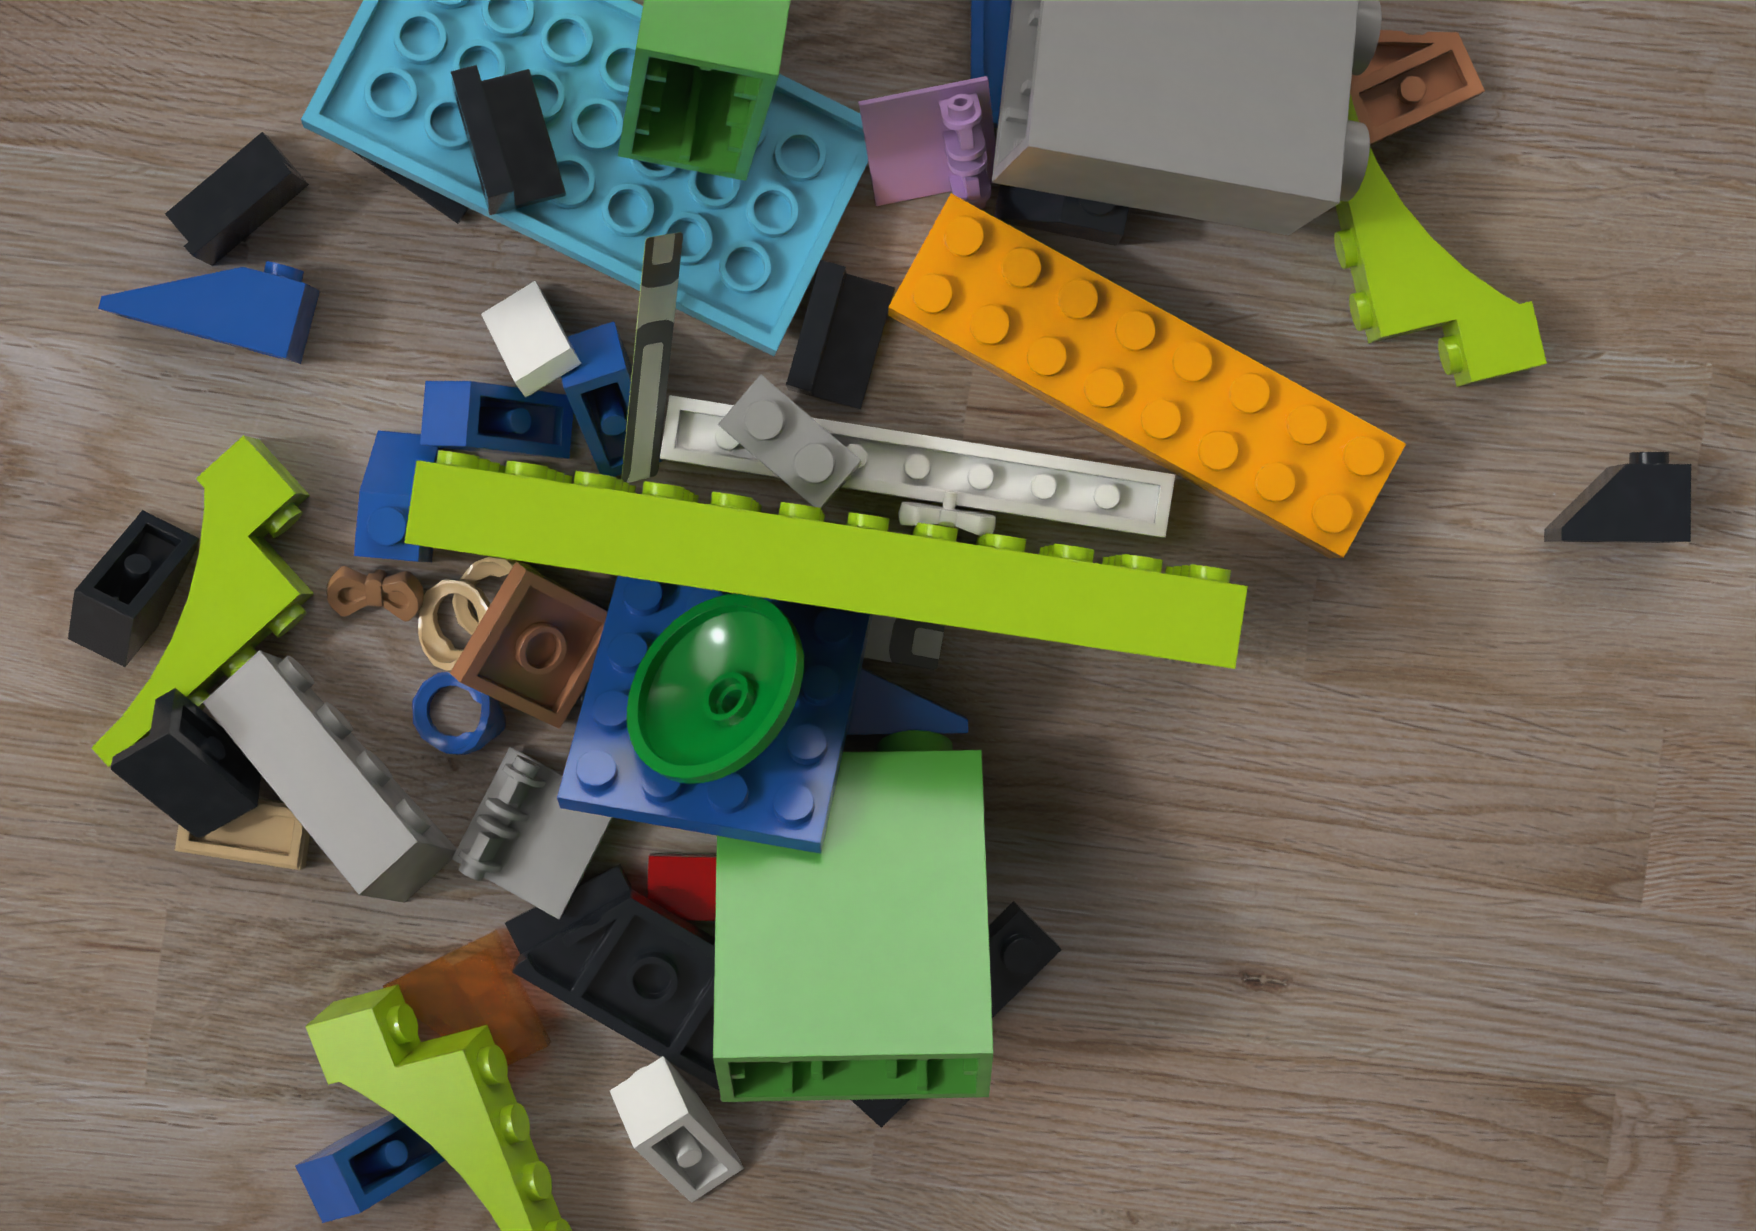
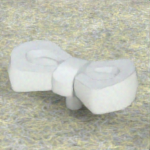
(971, 521)

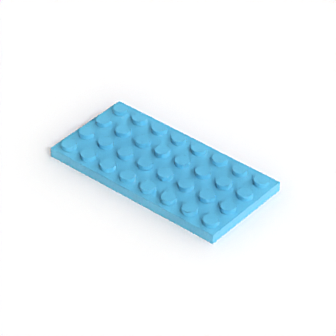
(743, 243)

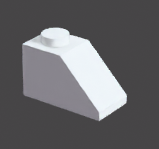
(674, 1129)

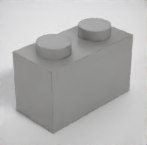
(790, 443)

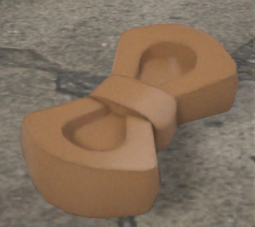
(397, 593)

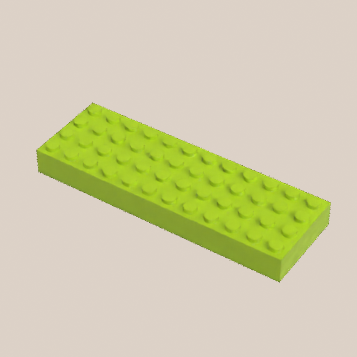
(799, 558)

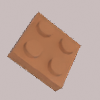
(533, 646)

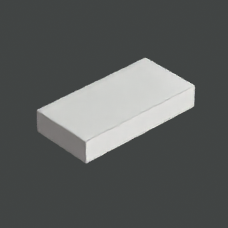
(530, 339)

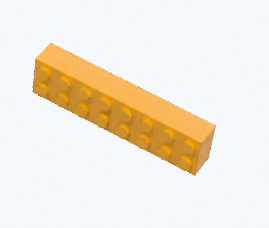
(1145, 378)

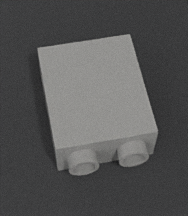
(1188, 105)

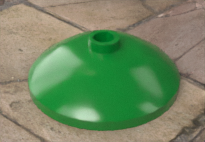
(715, 688)

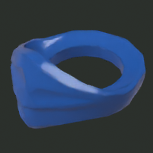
(490, 726)

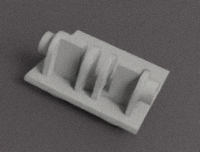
(527, 839)

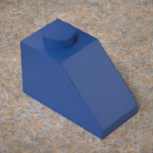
(601, 394)
(496, 419)
(387, 498)
(365, 1167)

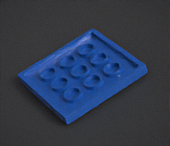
(772, 800)

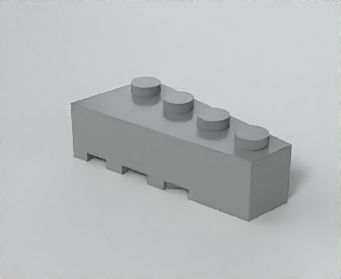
(329, 779)

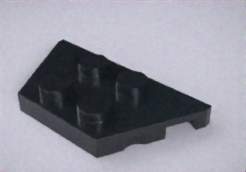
(636, 975)

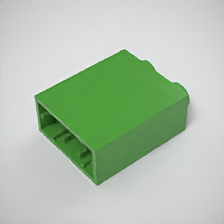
(703, 83)
(864, 959)

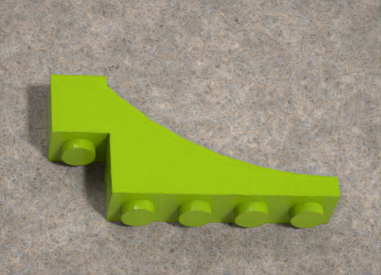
(1415, 285)
(236, 590)
(446, 1092)

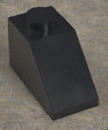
(1061, 214)
(1630, 504)
(130, 588)

